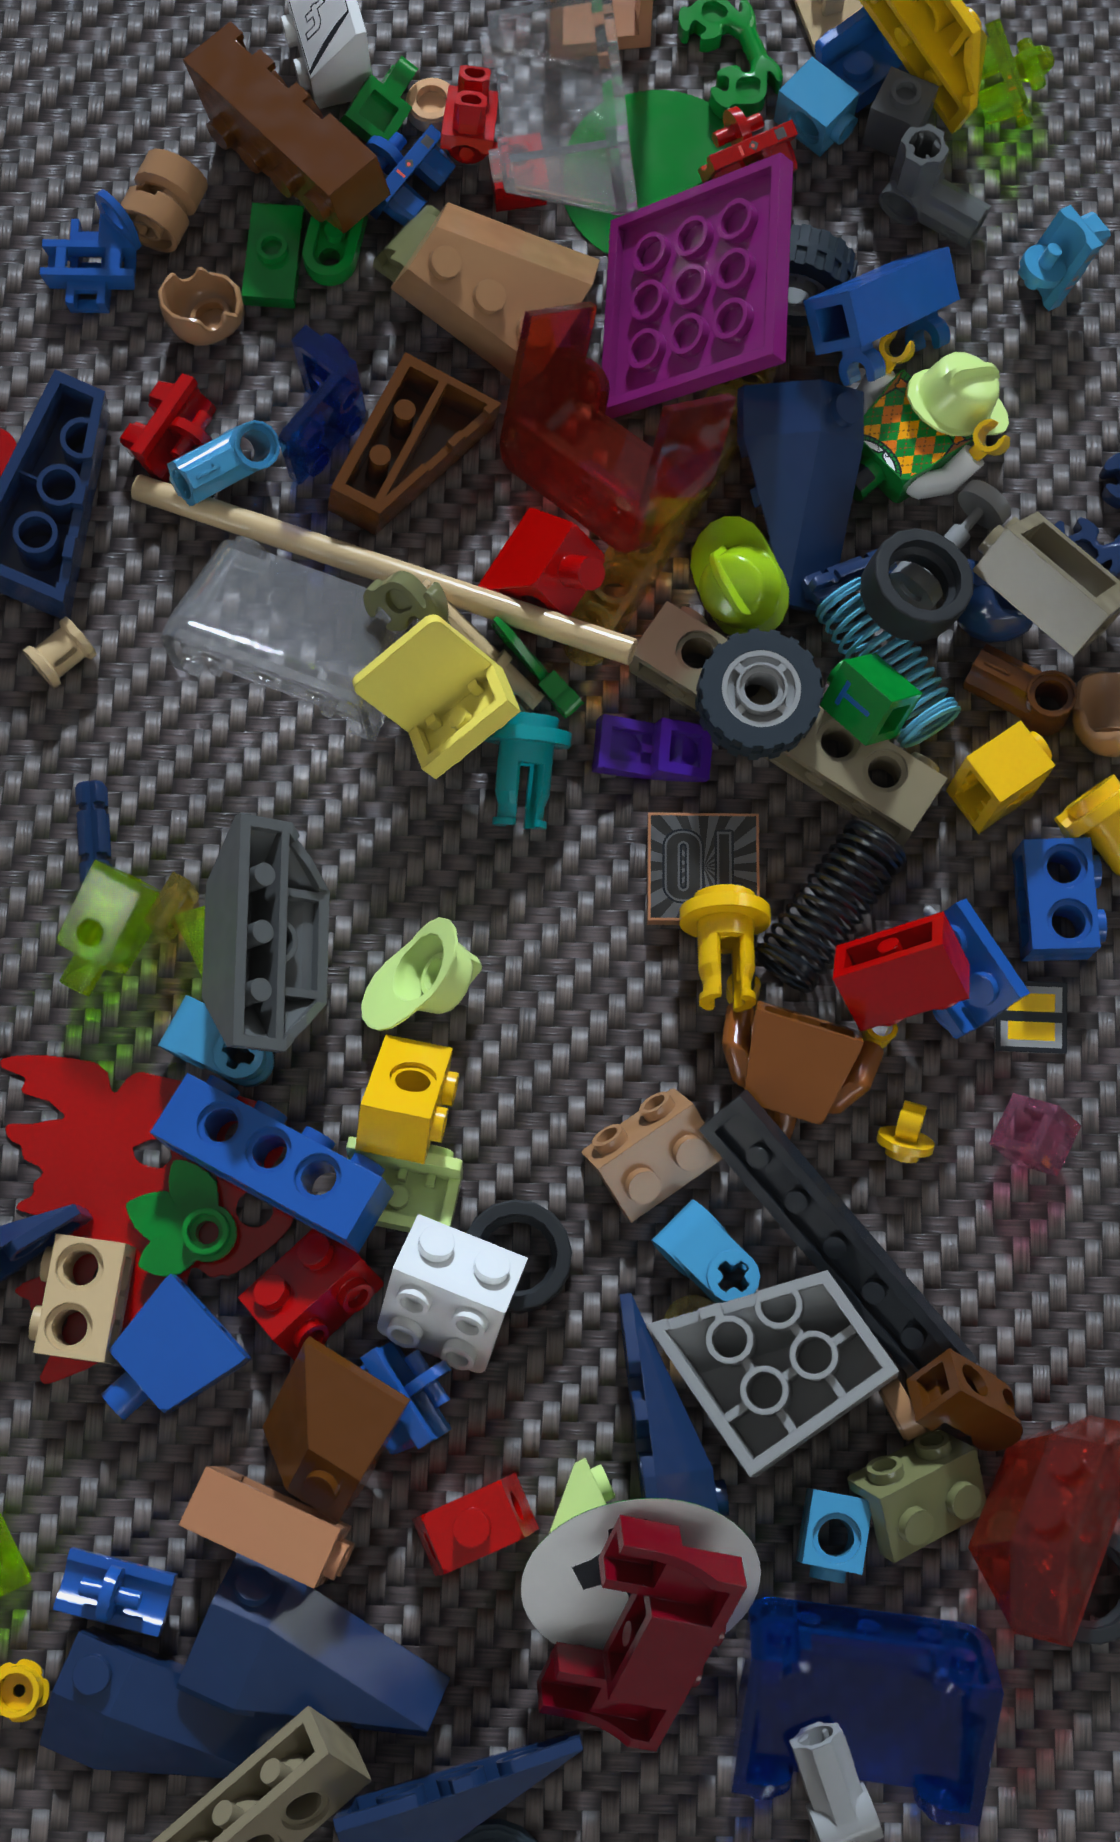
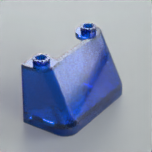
(905, 1689)

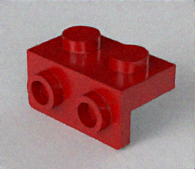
(310, 1292)

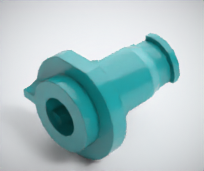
(530, 743)

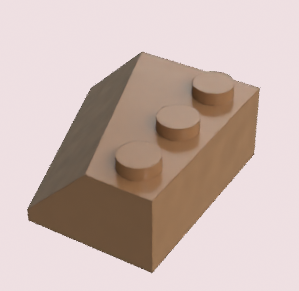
(484, 275)

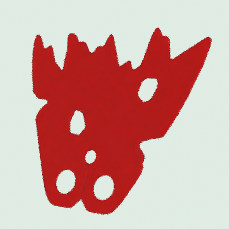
(93, 1164)

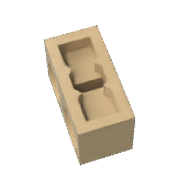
(100, 1301)

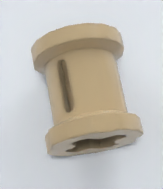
(60, 652)

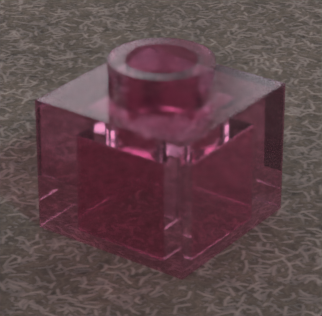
(1035, 1134)

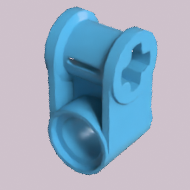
(198, 1041)
(700, 1248)

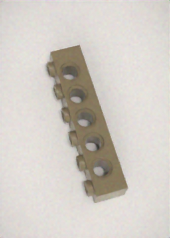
(842, 779)

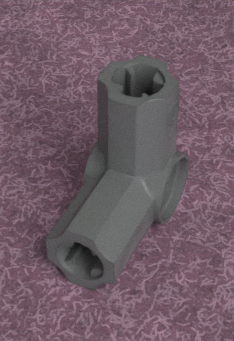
(923, 195)

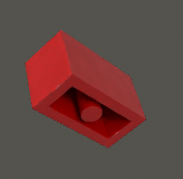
(902, 972)

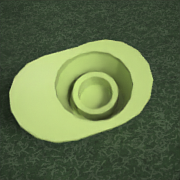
(958, 395)
(422, 976)

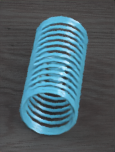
(945, 709)

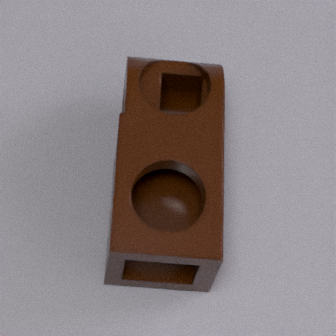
(966, 1398)

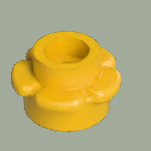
(36, 1690)

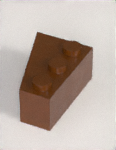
(408, 443)

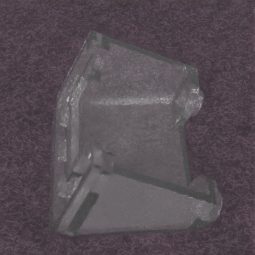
(561, 105)
(280, 630)

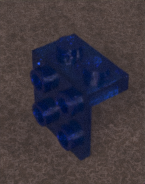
(330, 413)

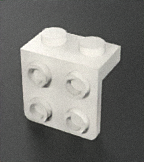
(449, 1294)

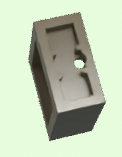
(1050, 581)

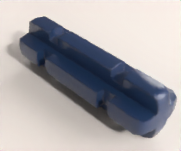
(820, 586)
(92, 825)

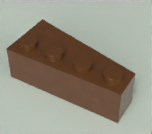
(284, 132)

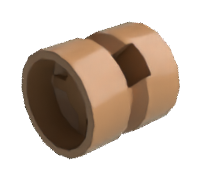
(163, 198)

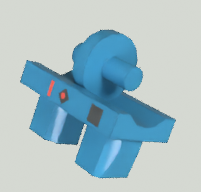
(1062, 255)

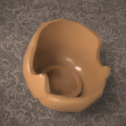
(201, 307)

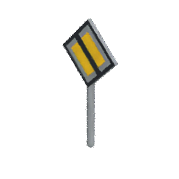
(1035, 1021)

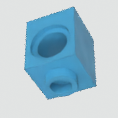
(818, 105)
(856, 1517)

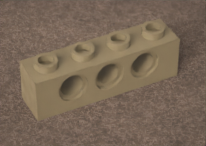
(280, 1788)

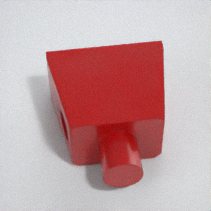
(547, 563)
(475, 1525)

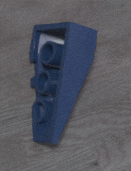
(666, 1444)
(454, 1799)

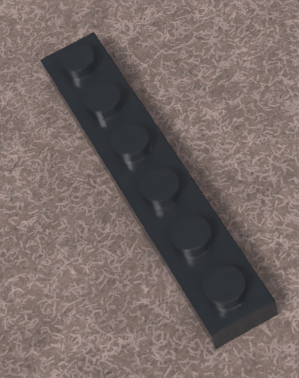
(830, 1234)

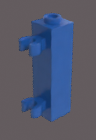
(879, 304)

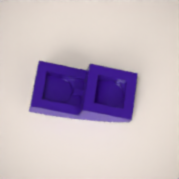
(652, 750)

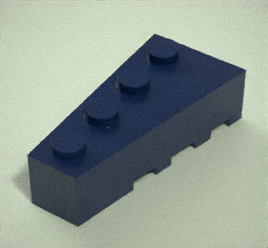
(51, 495)

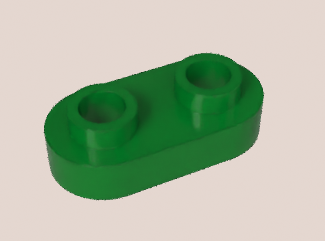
(327, 242)

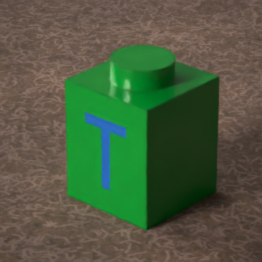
(869, 698)

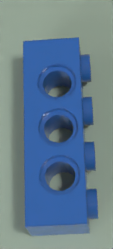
(343, 1214)

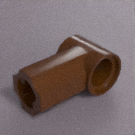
(1017, 685)

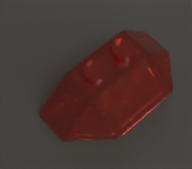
(1050, 1526)

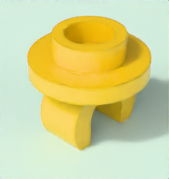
(905, 1140)

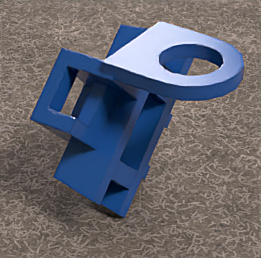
(114, 243)

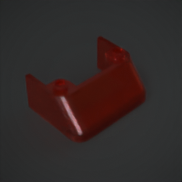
(585, 460)

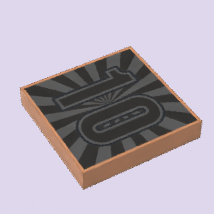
(695, 853)

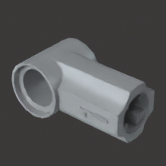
(837, 1800)

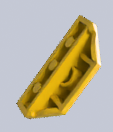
(940, 45)

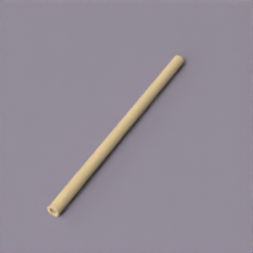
(379, 566)

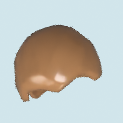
(1098, 713)

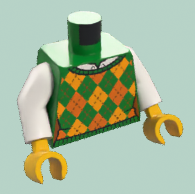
(905, 453)

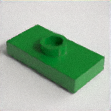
(273, 255)

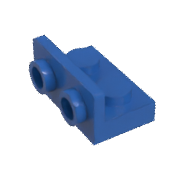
(858, 55)
(992, 978)

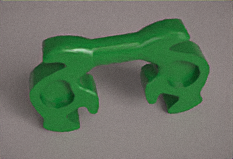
(744, 89)

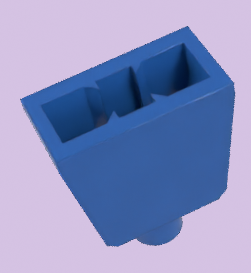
(171, 1352)

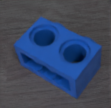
(1042, 898)

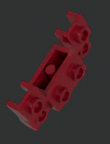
(659, 1641)

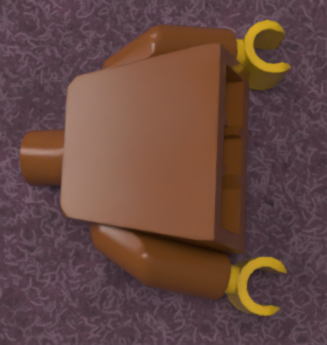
(799, 1062)

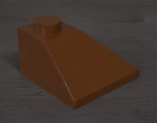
(330, 1428)

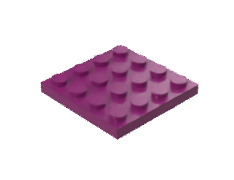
(698, 287)

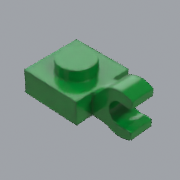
(378, 104)

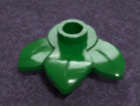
(175, 1218)

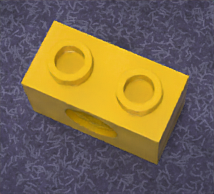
(406, 1099)

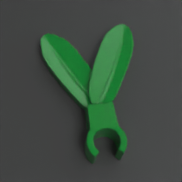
(551, 684)

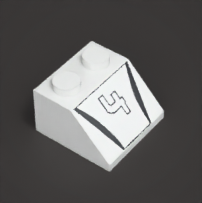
(330, 48)

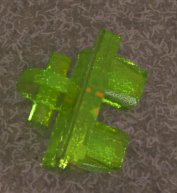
(1029, 65)

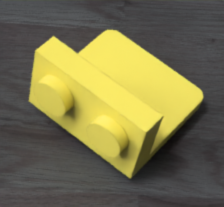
(438, 692)

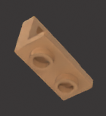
(651, 1153)

